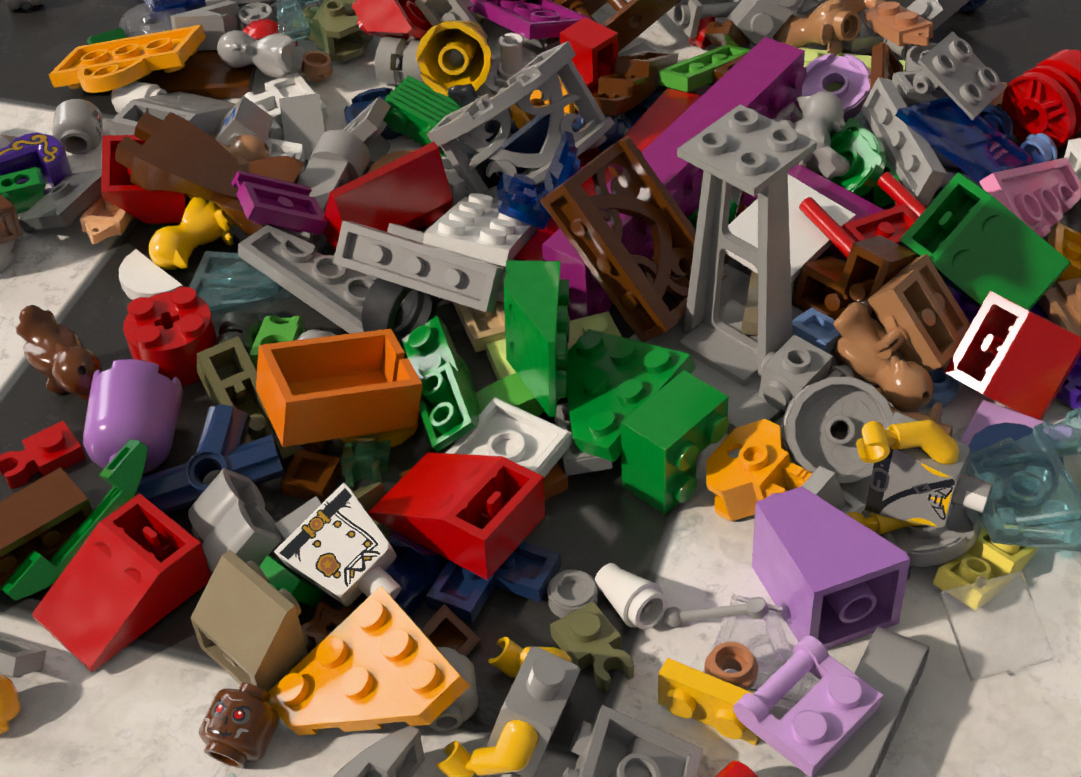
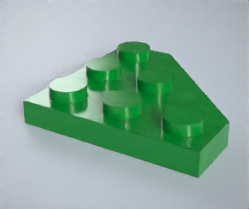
(611, 380)

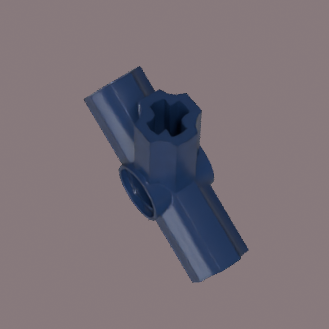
(218, 448)

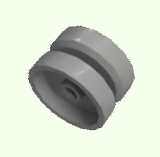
(813, 412)

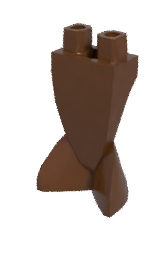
(193, 163)

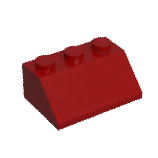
(403, 192)

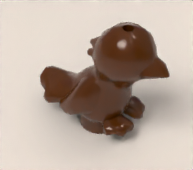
(57, 352)

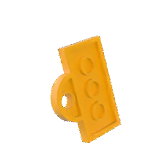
(126, 60)

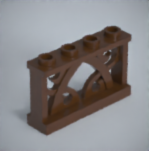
(640, 195)

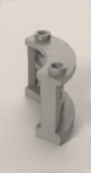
(541, 74)

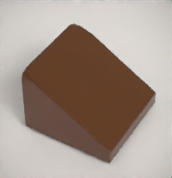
(449, 631)

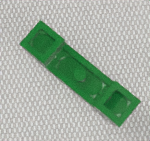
(124, 476)

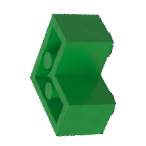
(666, 436)

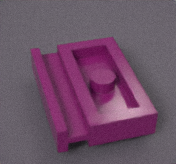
(279, 203)

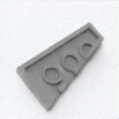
(309, 275)

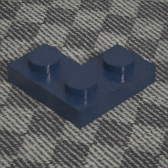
(522, 573)

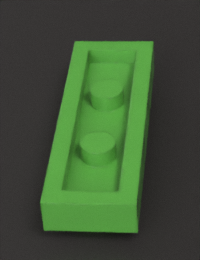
(698, 70)

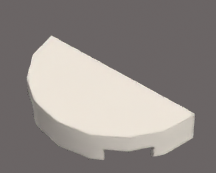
(144, 278)

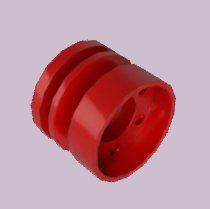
(1047, 98)

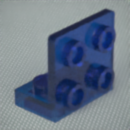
(521, 197)

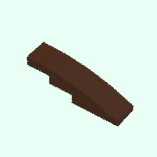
(632, 82)

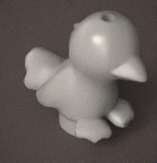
(273, 55)
(821, 115)

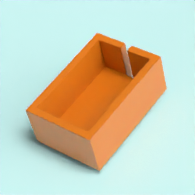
(337, 386)

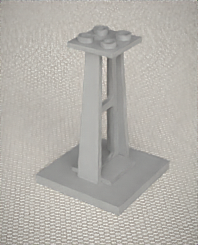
(755, 157)

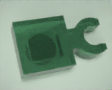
(366, 459)

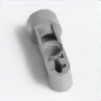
(333, 163)

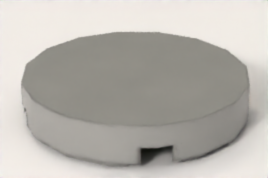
(935, 545)

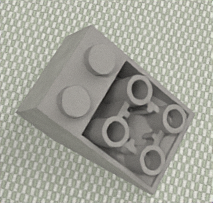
(199, 110)

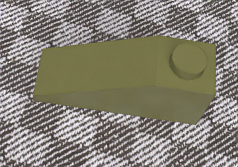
(232, 382)

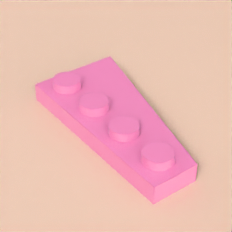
(1036, 192)

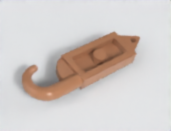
(897, 23)

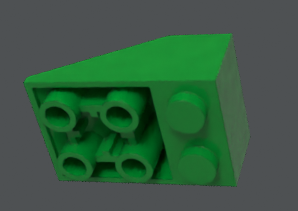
(983, 246)
(538, 328)

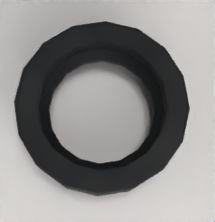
(383, 304)

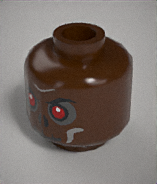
(239, 725)

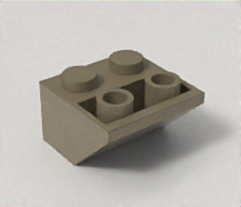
(249, 624)

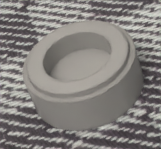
(571, 591)

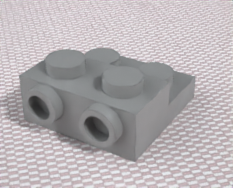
(629, 748)

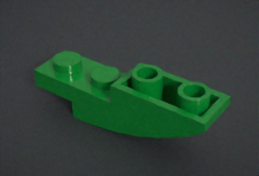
(447, 392)

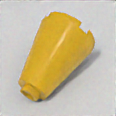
(454, 55)

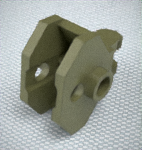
(334, 28)

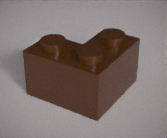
(833, 284)

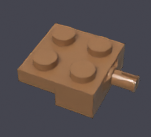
(919, 316)

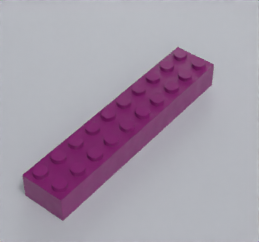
(763, 81)

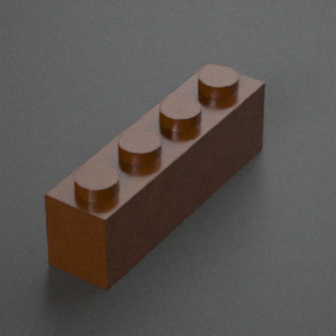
(39, 519)

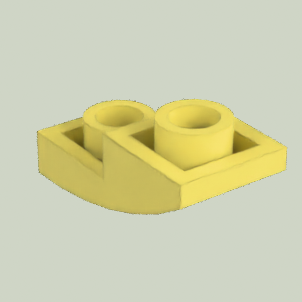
(983, 560)

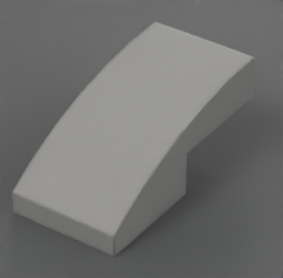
(392, 756)

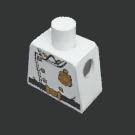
(341, 550)

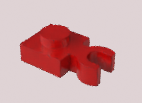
(42, 453)

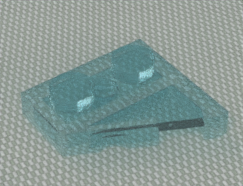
(229, 281)

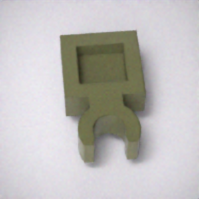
(592, 641)

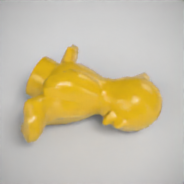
(200, 225)

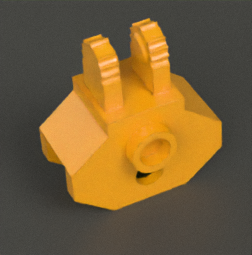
(757, 473)

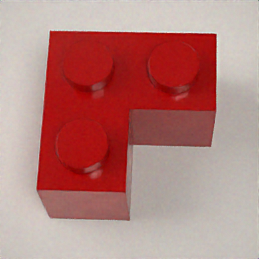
(594, 50)

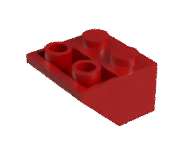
(1015, 356)

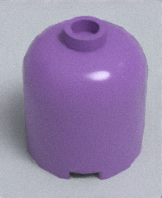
(134, 405)

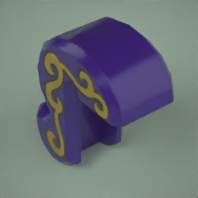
(36, 151)

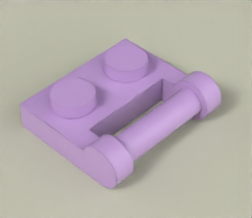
(818, 721)

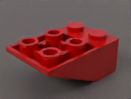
(465, 508)
(122, 582)

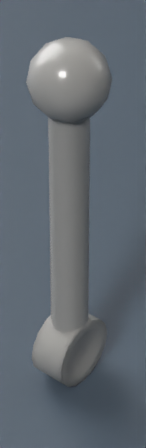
(755, 607)

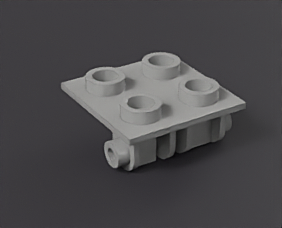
(959, 74)

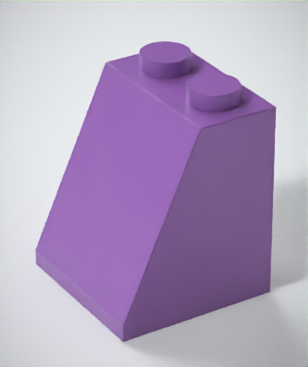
(826, 568)

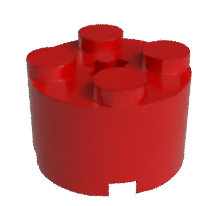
(170, 332)

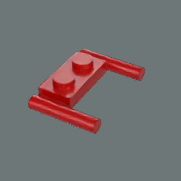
(887, 223)

